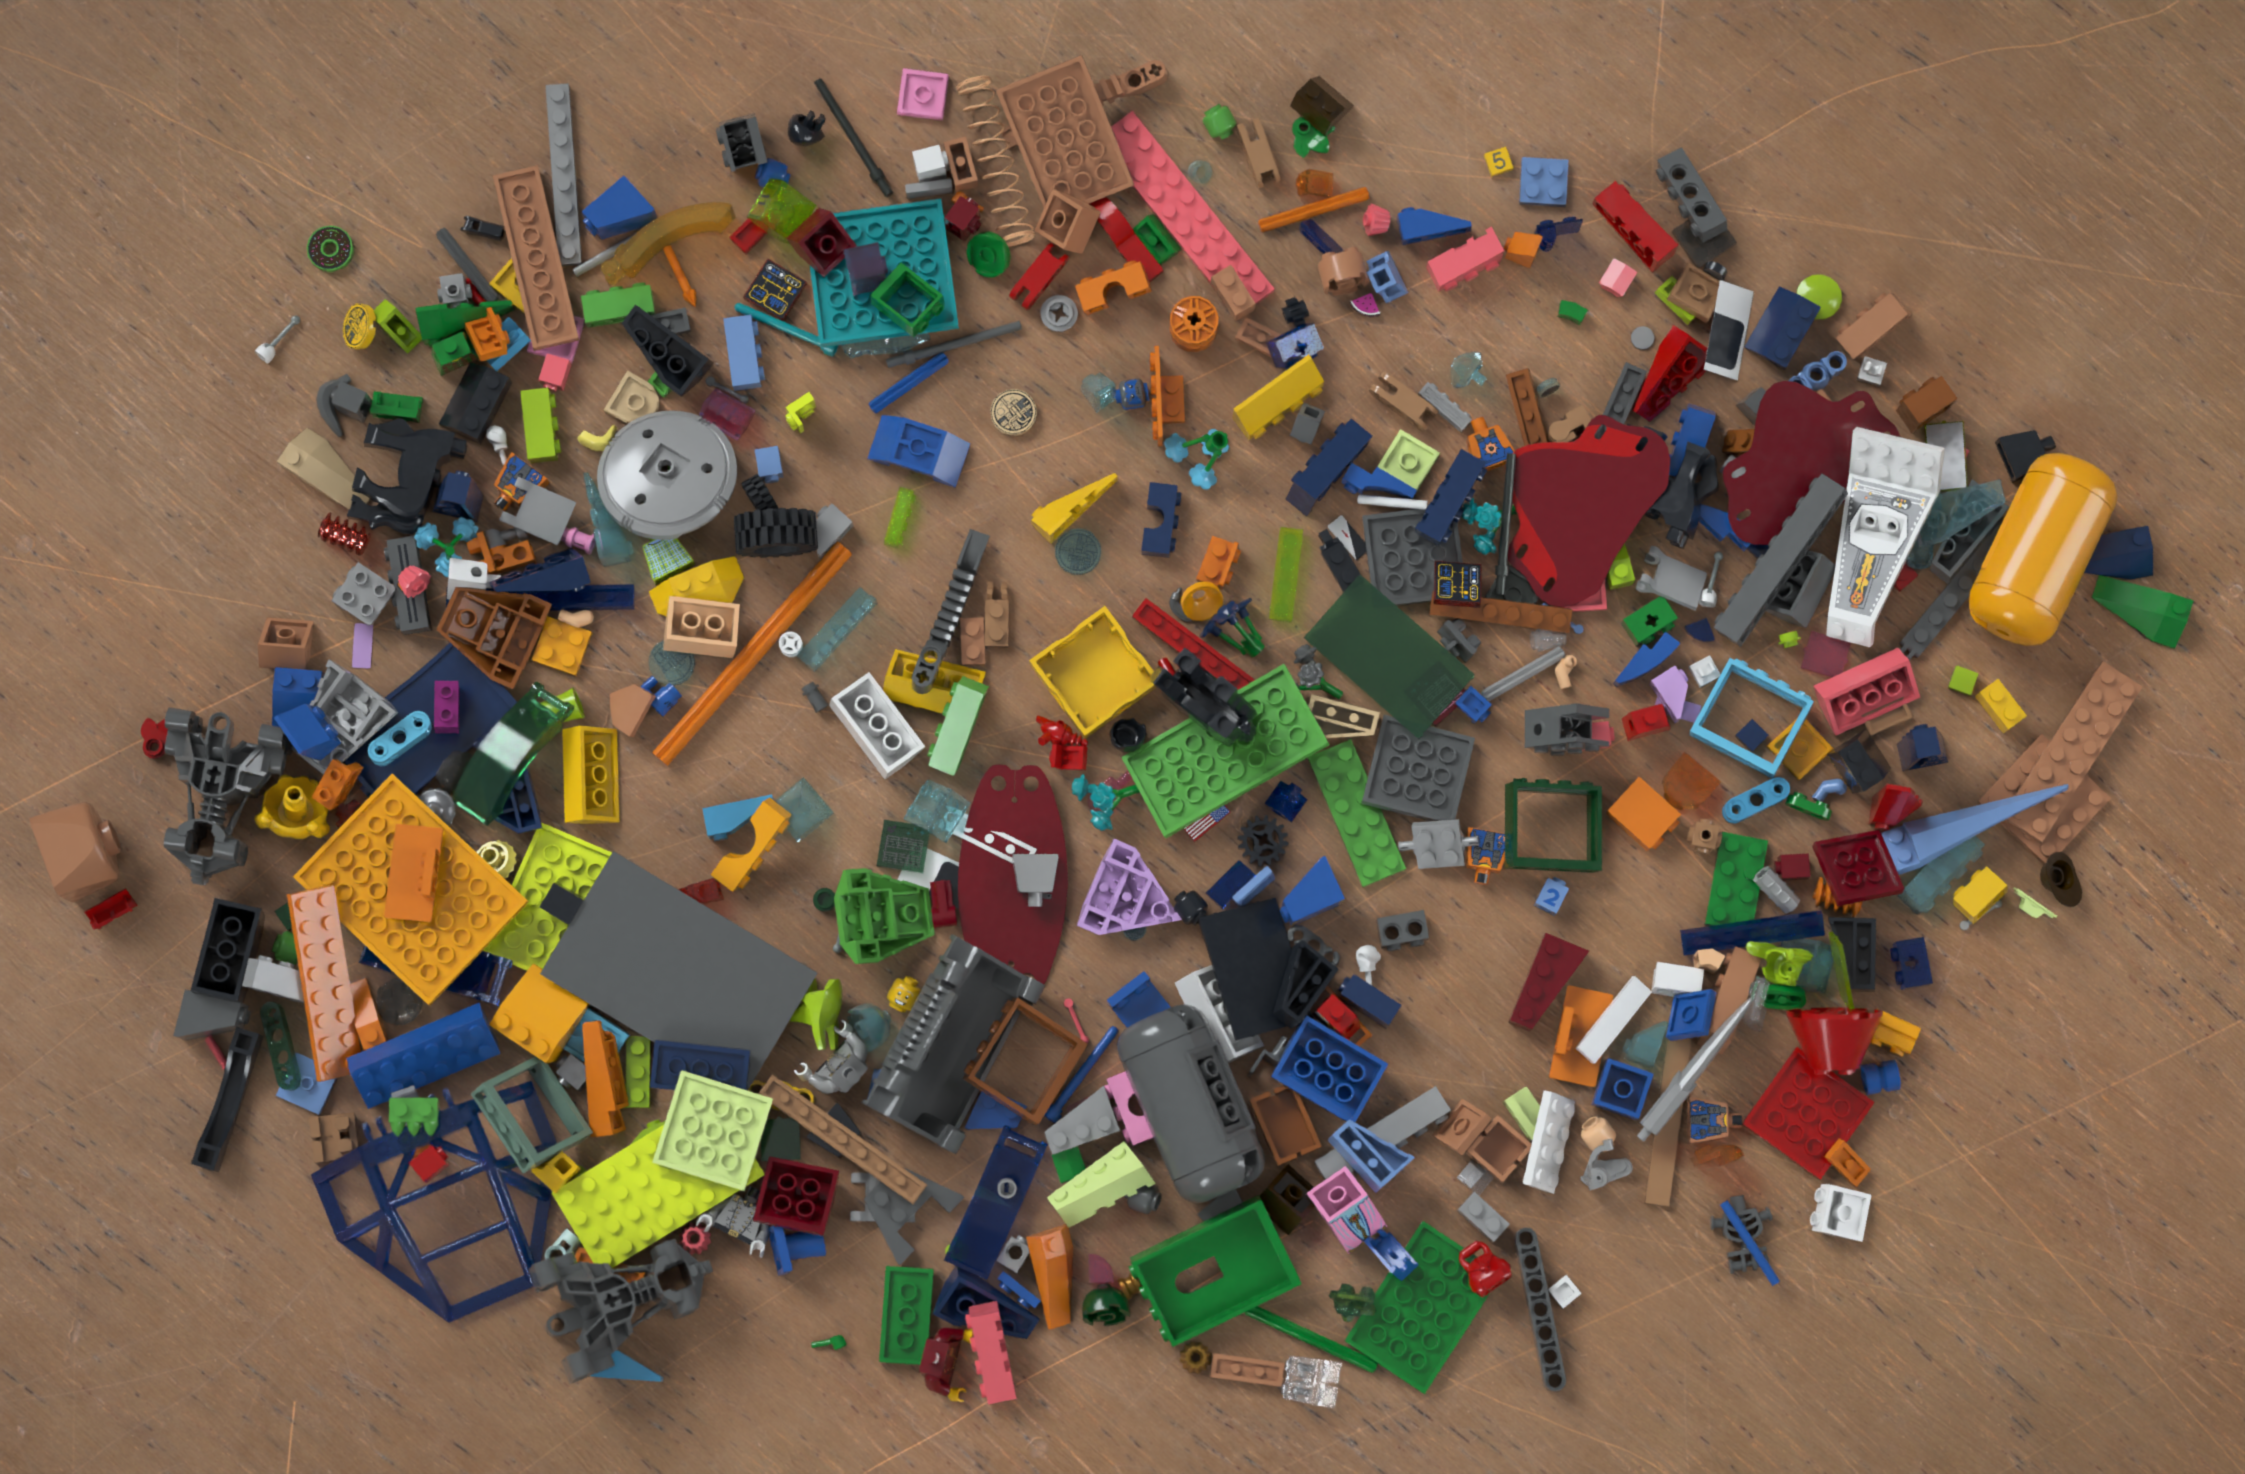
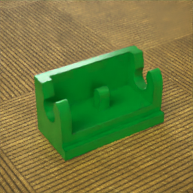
(396, 406)

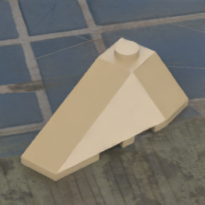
(320, 466)

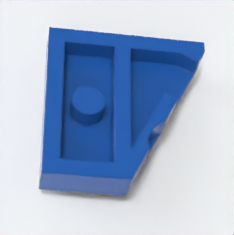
(992, 1115)

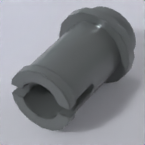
(814, 696)

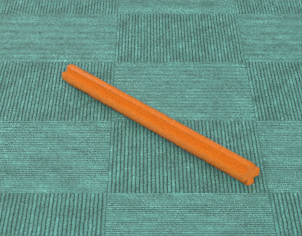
(752, 653)

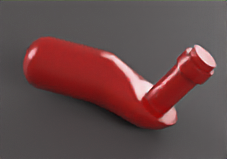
(476, 298)

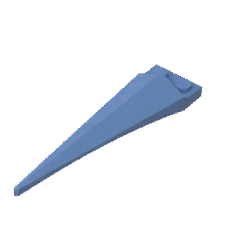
(1930, 837)

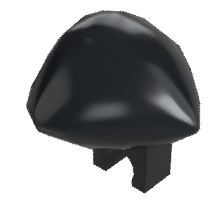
(805, 131)

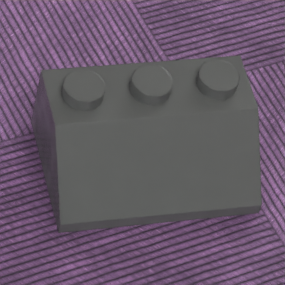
(1803, 590)

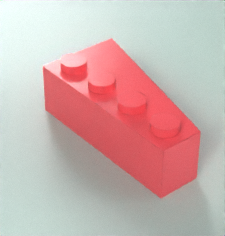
(991, 1352)

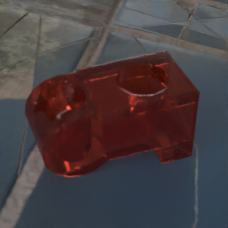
(704, 891)

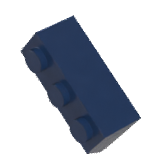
(1782, 327)

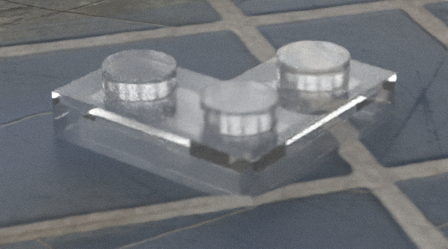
(1756, 1012)

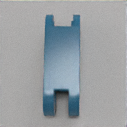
(1764, 791)

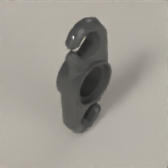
(1307, 936)

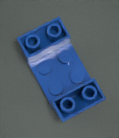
(919, 449)

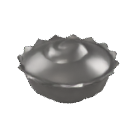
(439, 803)

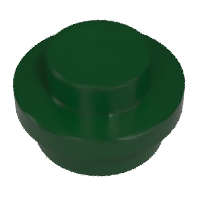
(824, 899)

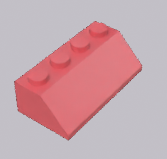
(1866, 689)

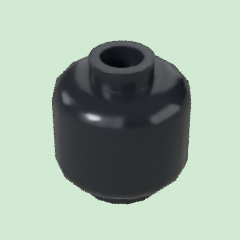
(1190, 907)

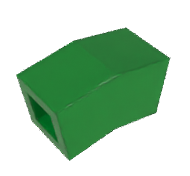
(1572, 311)

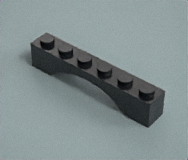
(237, 1073)

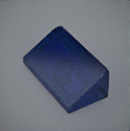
(1319, 237)
(1230, 884)

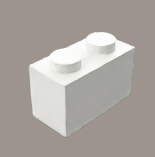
(930, 164)

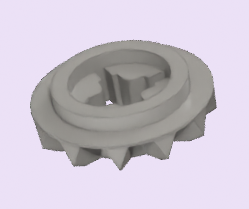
(1053, 304)

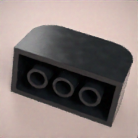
(228, 944)

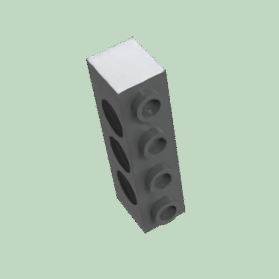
(1677, 164)

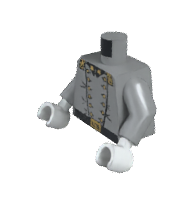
(842, 1067)
(736, 1219)

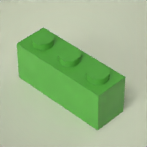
(615, 304)

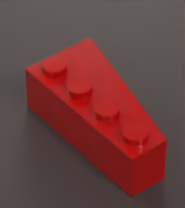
(1635, 226)

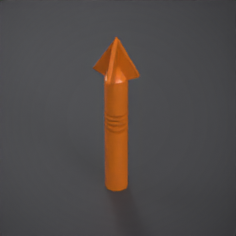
(688, 293)

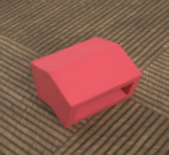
(1617, 278)

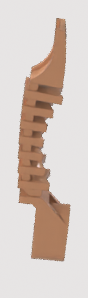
(1118, 87)

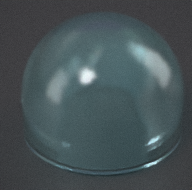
(1192, 171)

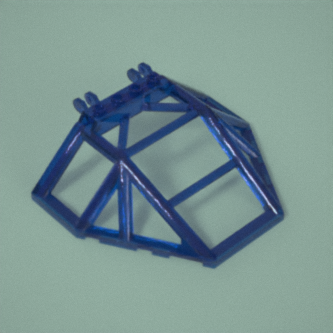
(499, 1174)

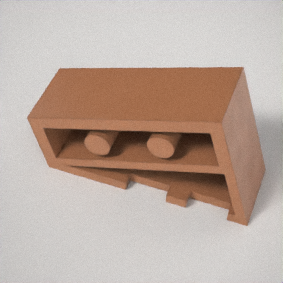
(1872, 325)

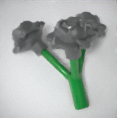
(1312, 672)

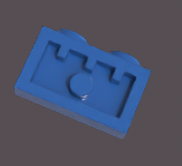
(1137, 1000)

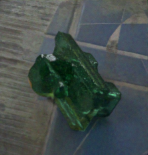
(1353, 1304)

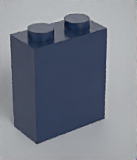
(1368, 1000)

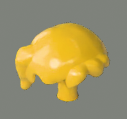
(291, 809)

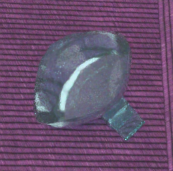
(1466, 368)

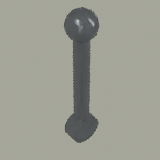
(711, 382)

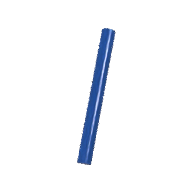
(1750, 1243)

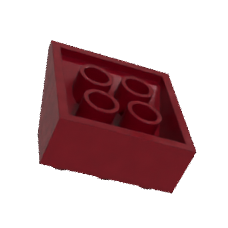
(796, 1196)

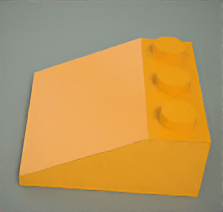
(539, 1015)

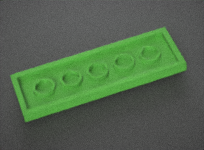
(1359, 825)

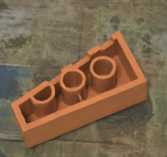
(1731, 990)

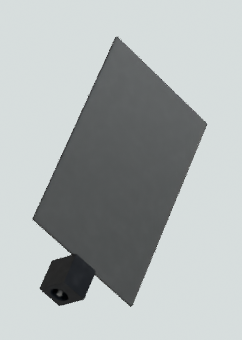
(672, 964)

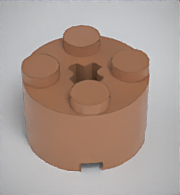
(1342, 272)

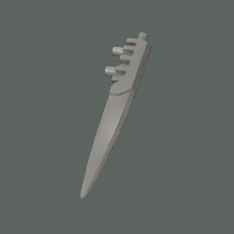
(1684, 1082)

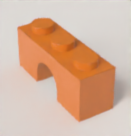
(1094, 291)

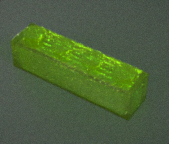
(899, 516)

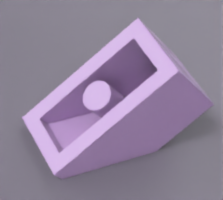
(1671, 691)

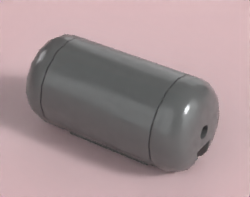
(1191, 1103)

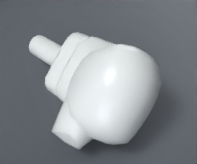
(497, 437)
(1367, 957)

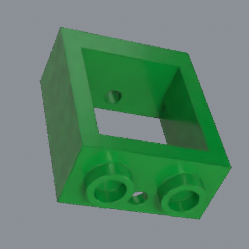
(892, 283)

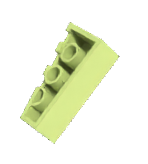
(1100, 1185)

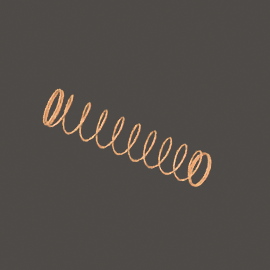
(961, 91)

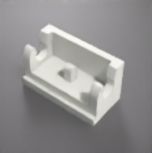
(1676, 979)

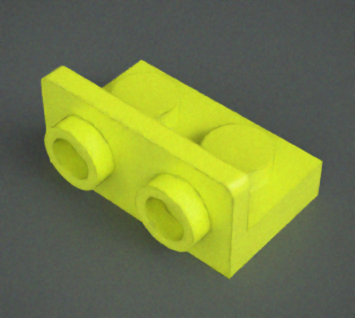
(801, 408)

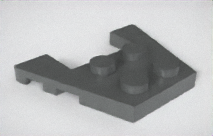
(893, 1211)

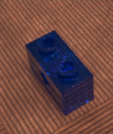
(1303, 337)
(1915, 951)

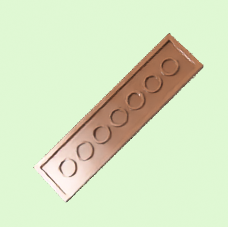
(535, 258)
(2075, 747)

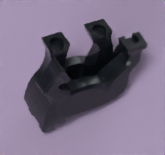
(418, 474)
(1683, 497)
(1206, 699)

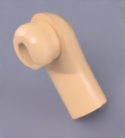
(576, 619)
(1563, 669)

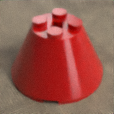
(1834, 1036)

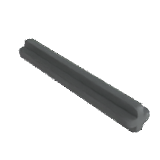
(466, 265)

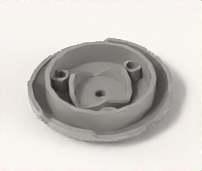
(674, 499)

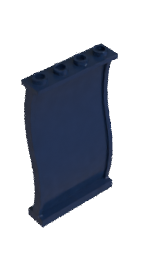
(480, 708)

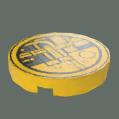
(358, 326)

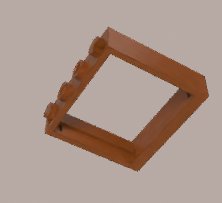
(1057, 1080)

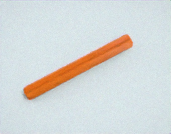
(1313, 209)

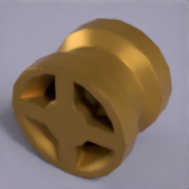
(1129, 1286)

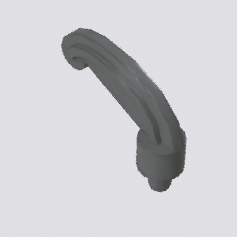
(1176, 607)

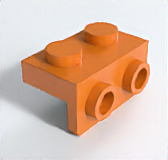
(488, 336)

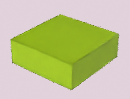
(1963, 680)

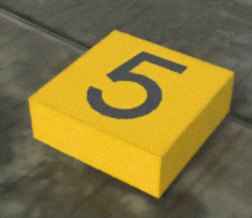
(1498, 161)

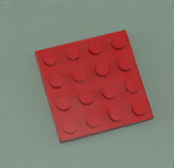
(1807, 1113)

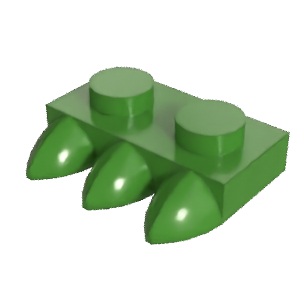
(414, 1113)

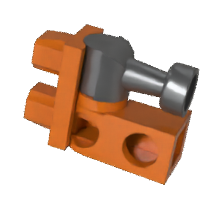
(497, 554)

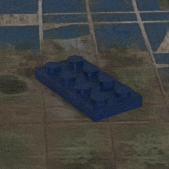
(712, 1062)

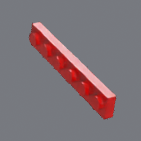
(1180, 637)

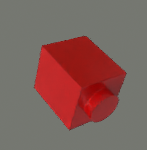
(430, 1163)

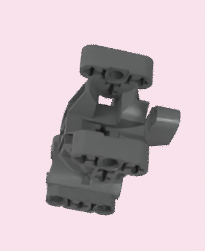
(223, 779)
(607, 1301)

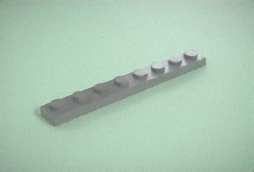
(563, 174)

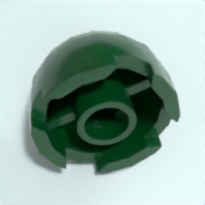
(1105, 1305)

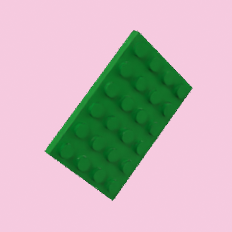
(1421, 1315)

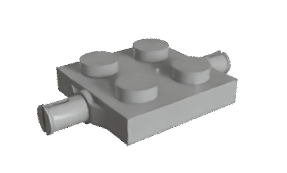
(1438, 844)

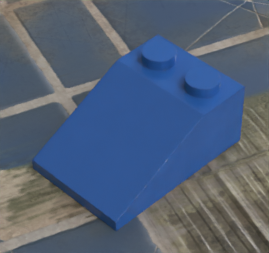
(293, 689)

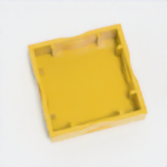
(1094, 672)

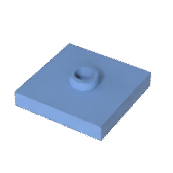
(311, 1093)

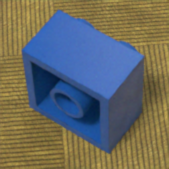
(1622, 1089)

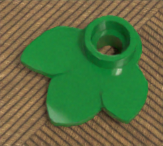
(1309, 139)

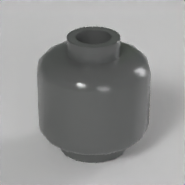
(1145, 1200)

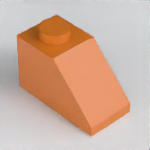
(1522, 248)

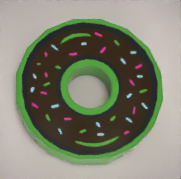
(323, 237)

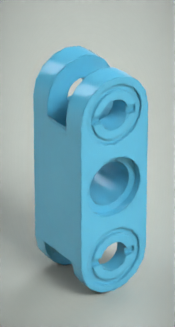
(405, 726)

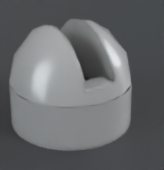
(1011, 1188)

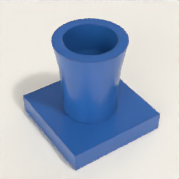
(793, 1247)

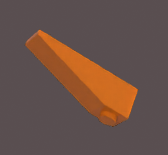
(1053, 1264)

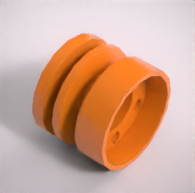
(1192, 337)

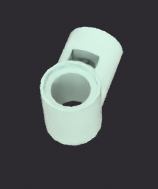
(568, 1237)

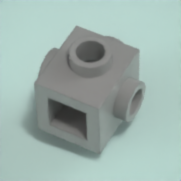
(454, 284)

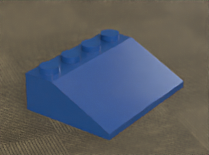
(1329, 1069)

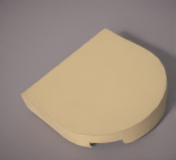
(632, 399)

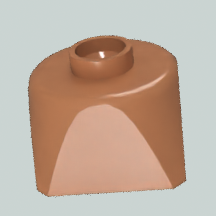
(77, 850)

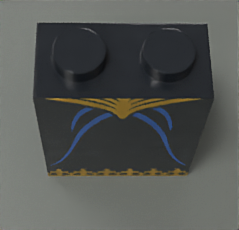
(1859, 762)

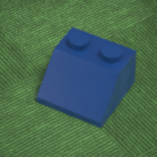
(309, 731)

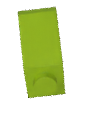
(396, 326)

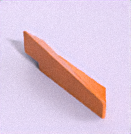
(603, 1080)

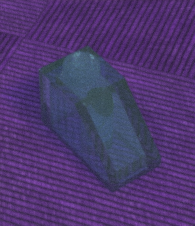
(1645, 1045)

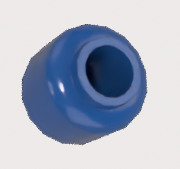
(771, 169)

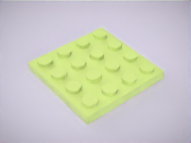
(712, 1130)

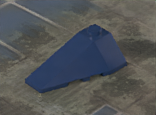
(2123, 555)
(559, 572)
(967, 1289)

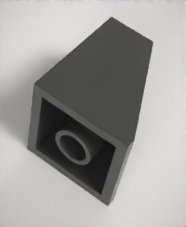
(209, 1016)

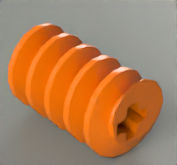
(1823, 894)

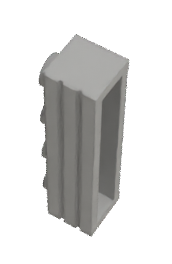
(1447, 409)

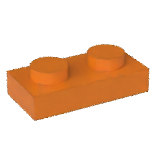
(1847, 1162)

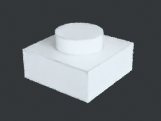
(1564, 1291)

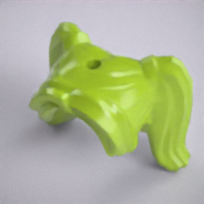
(1780, 961)

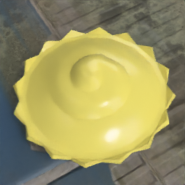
(499, 856)

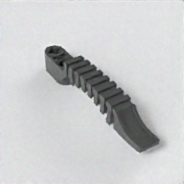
(951, 610)

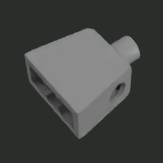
(1035, 875)

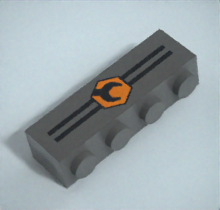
(412, 612)

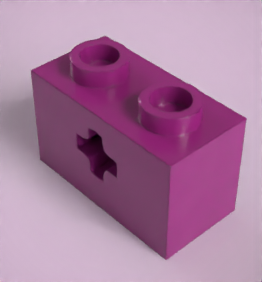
(446, 706)

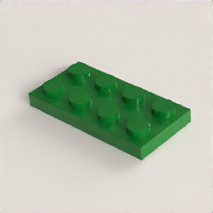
(1732, 889)
(905, 1314)

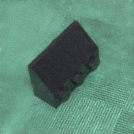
(475, 402)

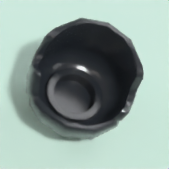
(1127, 735)

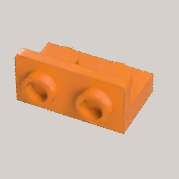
(1218, 562)
(336, 783)

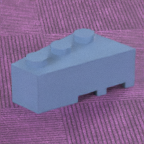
(1368, 1154)

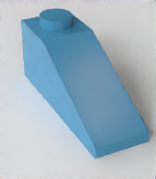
(730, 817)
(628, 1368)

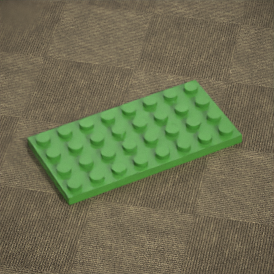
(1193, 773)

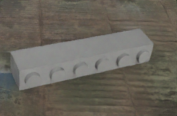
(1395, 1128)

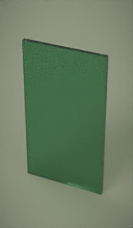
(1389, 656)

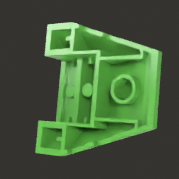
(880, 915)

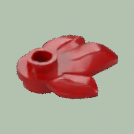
(152, 734)

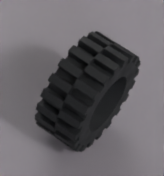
(775, 532)

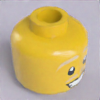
(903, 994)

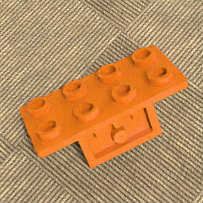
(1169, 399)
(413, 873)
(1578, 1015)

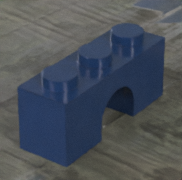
(1159, 540)

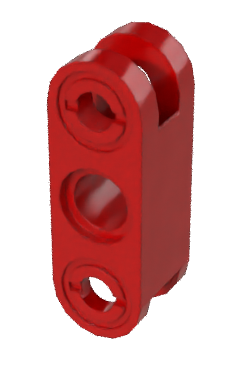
(1039, 276)

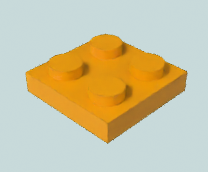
(561, 646)

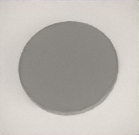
(1642, 337)

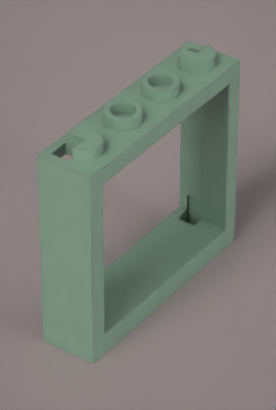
(508, 1128)

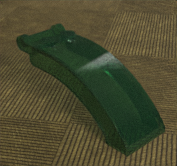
(508, 752)

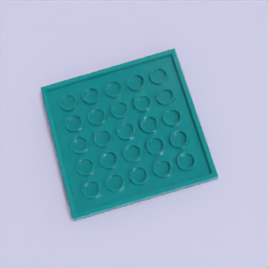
(905, 235)

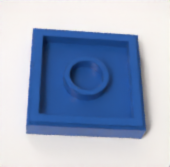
(1691, 1015)

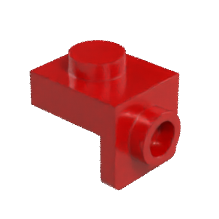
(1068, 757)

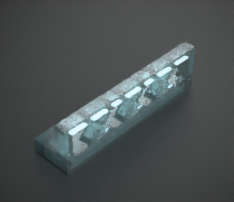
(837, 629)

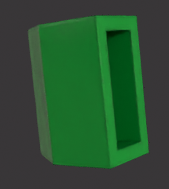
(1068, 1164)

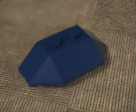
(521, 808)

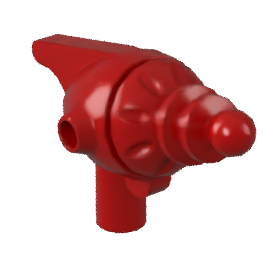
(1058, 733)

